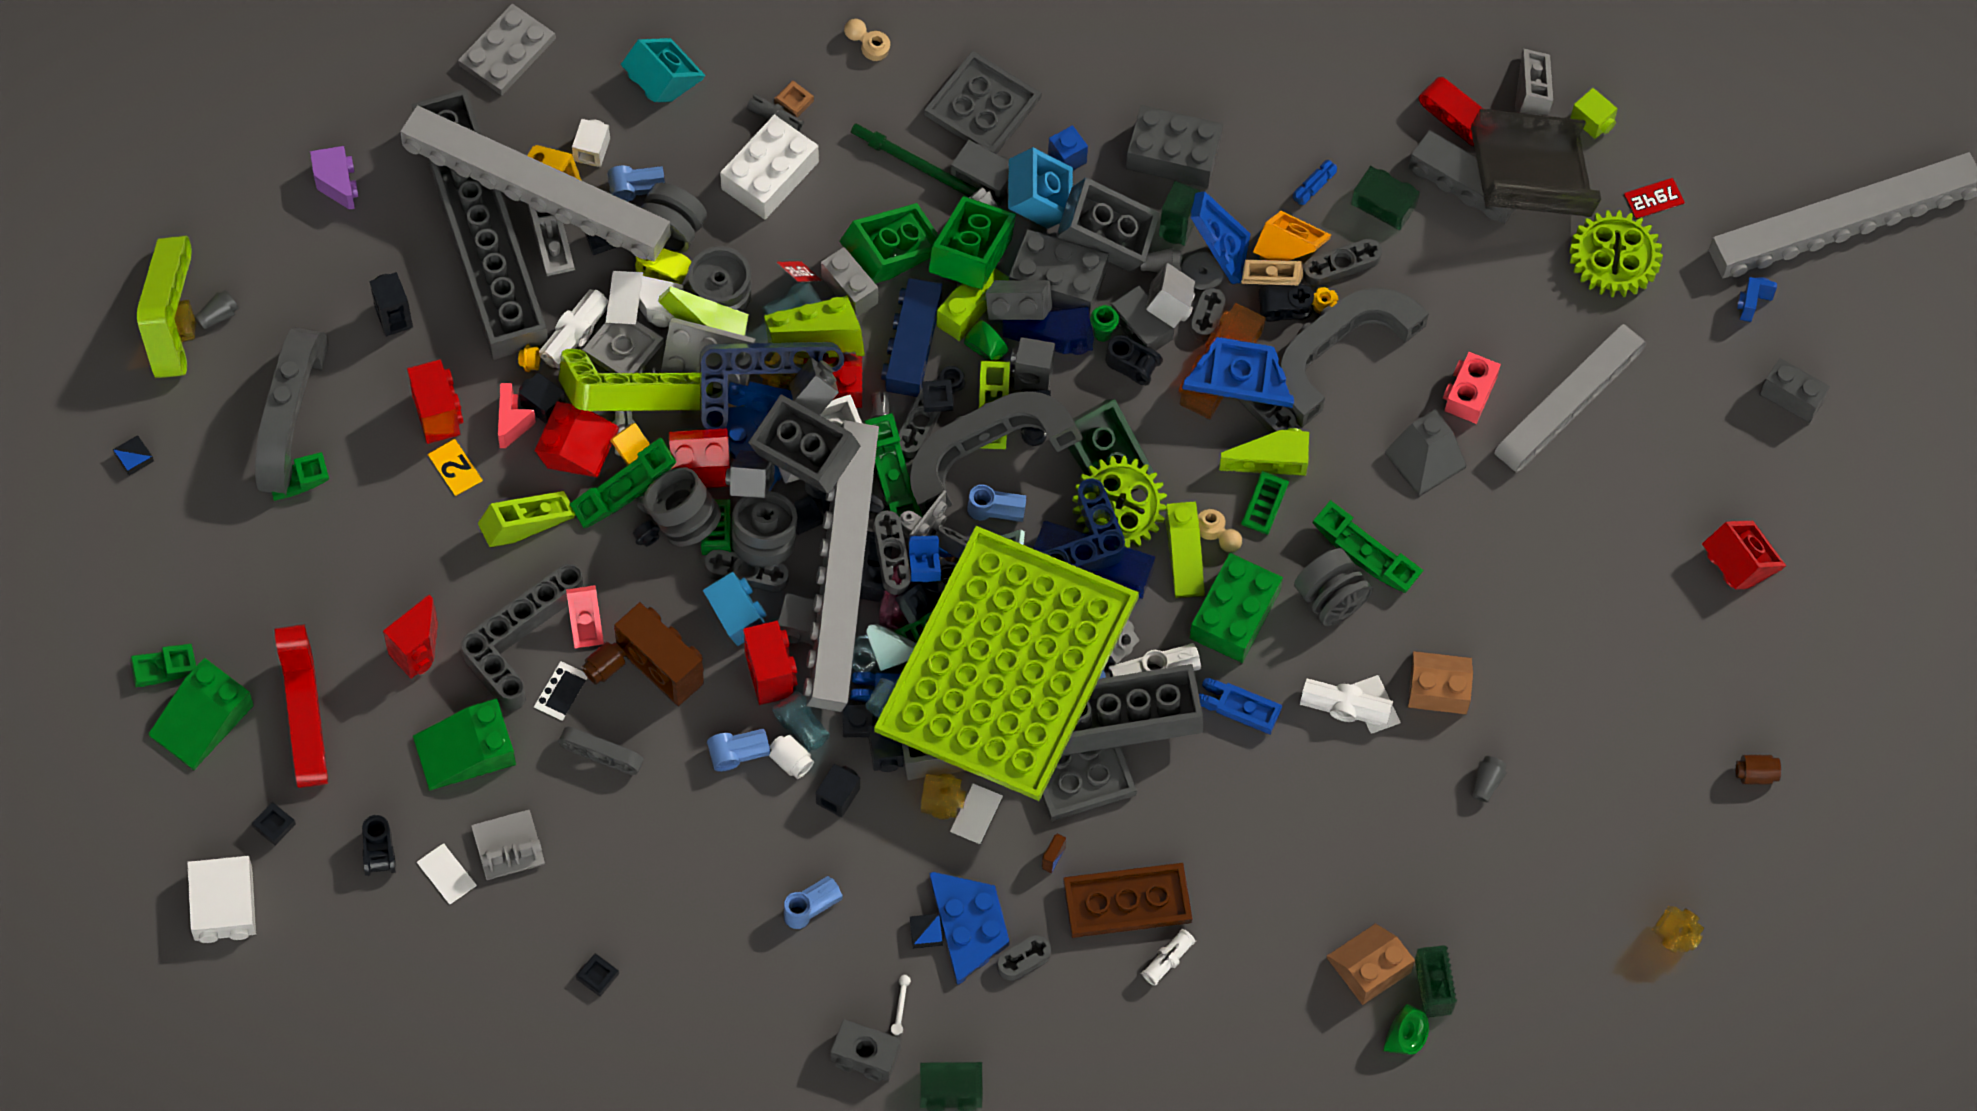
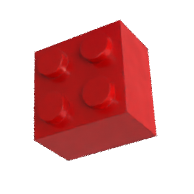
(435, 401)
(769, 662)

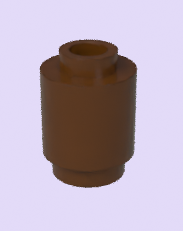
(604, 662)
(1758, 769)

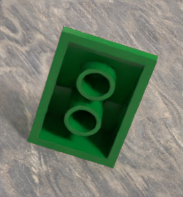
(890, 241)
(201, 714)
(465, 745)

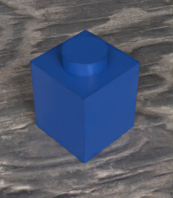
(1068, 147)

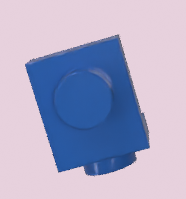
(1755, 289)
(924, 558)

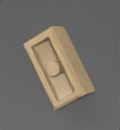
(1272, 272)

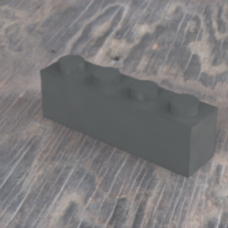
(1453, 172)

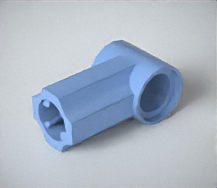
(628, 183)
(999, 504)
(730, 750)
(812, 900)

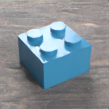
(1039, 187)

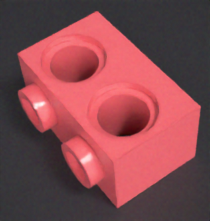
(1474, 388)

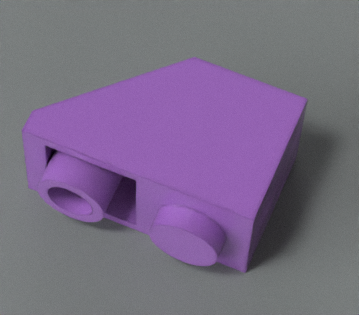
(332, 176)

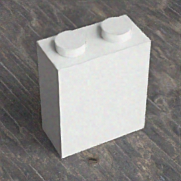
(221, 899)

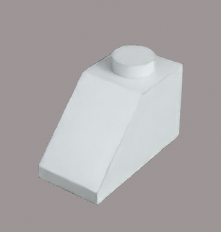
(648, 301)

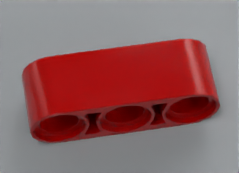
(1450, 107)

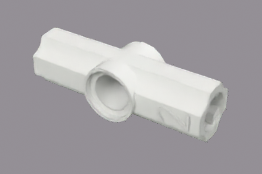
(574, 327)
(1165, 659)
(1346, 702)

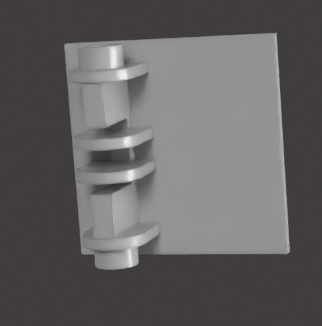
(917, 526)
(508, 844)

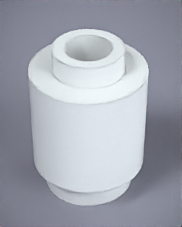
(791, 756)

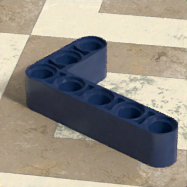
(755, 366)
(1099, 534)

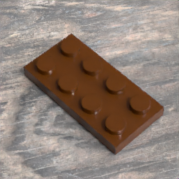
(1127, 900)

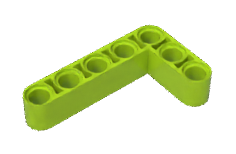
(160, 303)
(626, 391)

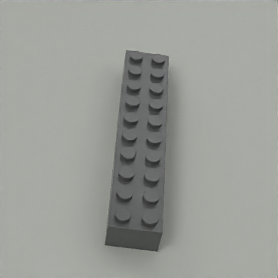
(487, 246)
(1117, 714)

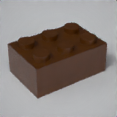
(660, 653)

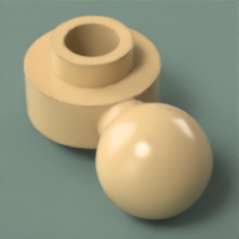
(856, 30)
(1229, 540)

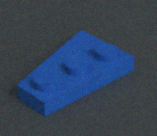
(1222, 234)

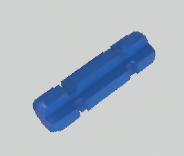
(1314, 182)

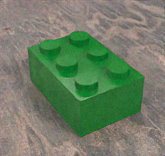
(972, 243)
(1236, 607)

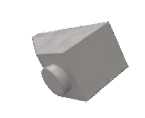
(1534, 84)
(551, 242)

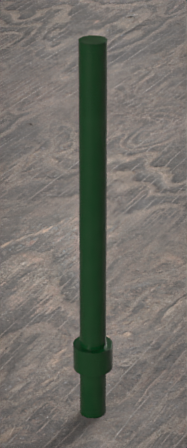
(878, 142)

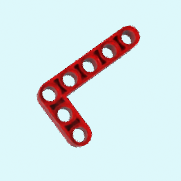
(302, 705)

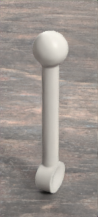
(897, 1029)

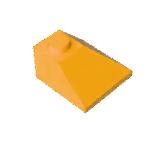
(1288, 238)

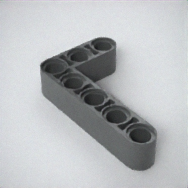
(515, 629)

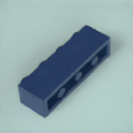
(913, 337)

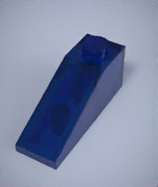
(1068, 329)

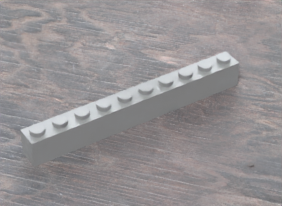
(535, 184)
(1845, 216)
(841, 576)

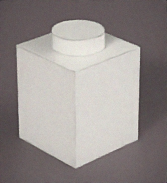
(591, 142)

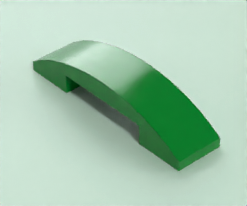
(892, 467)
(624, 486)
(1364, 550)

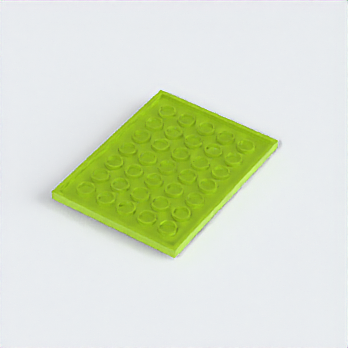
(1007, 663)

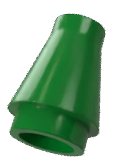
(1104, 321)

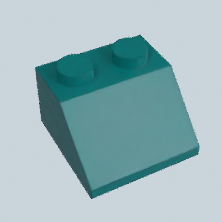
(661, 69)

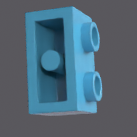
(734, 606)

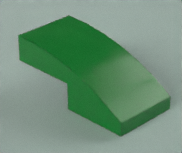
(307, 474)
(162, 667)

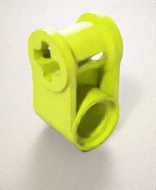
(668, 266)

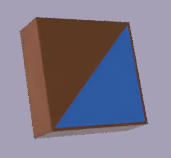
(1053, 853)

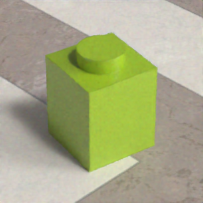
(1597, 113)

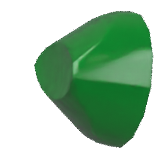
(986, 341)
(1407, 1031)

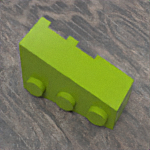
(818, 322)

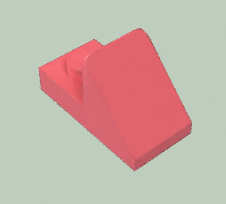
(512, 420)
(584, 616)

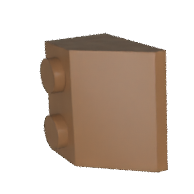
(1440, 682)
(1372, 962)

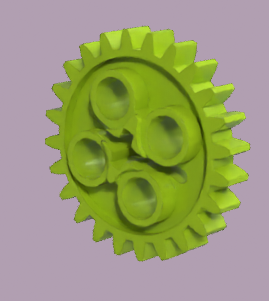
(1589, 250)
(1128, 478)

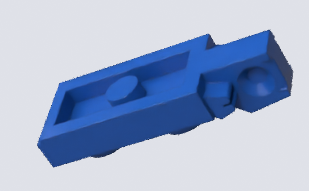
(755, 395)

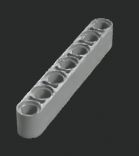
(1570, 398)

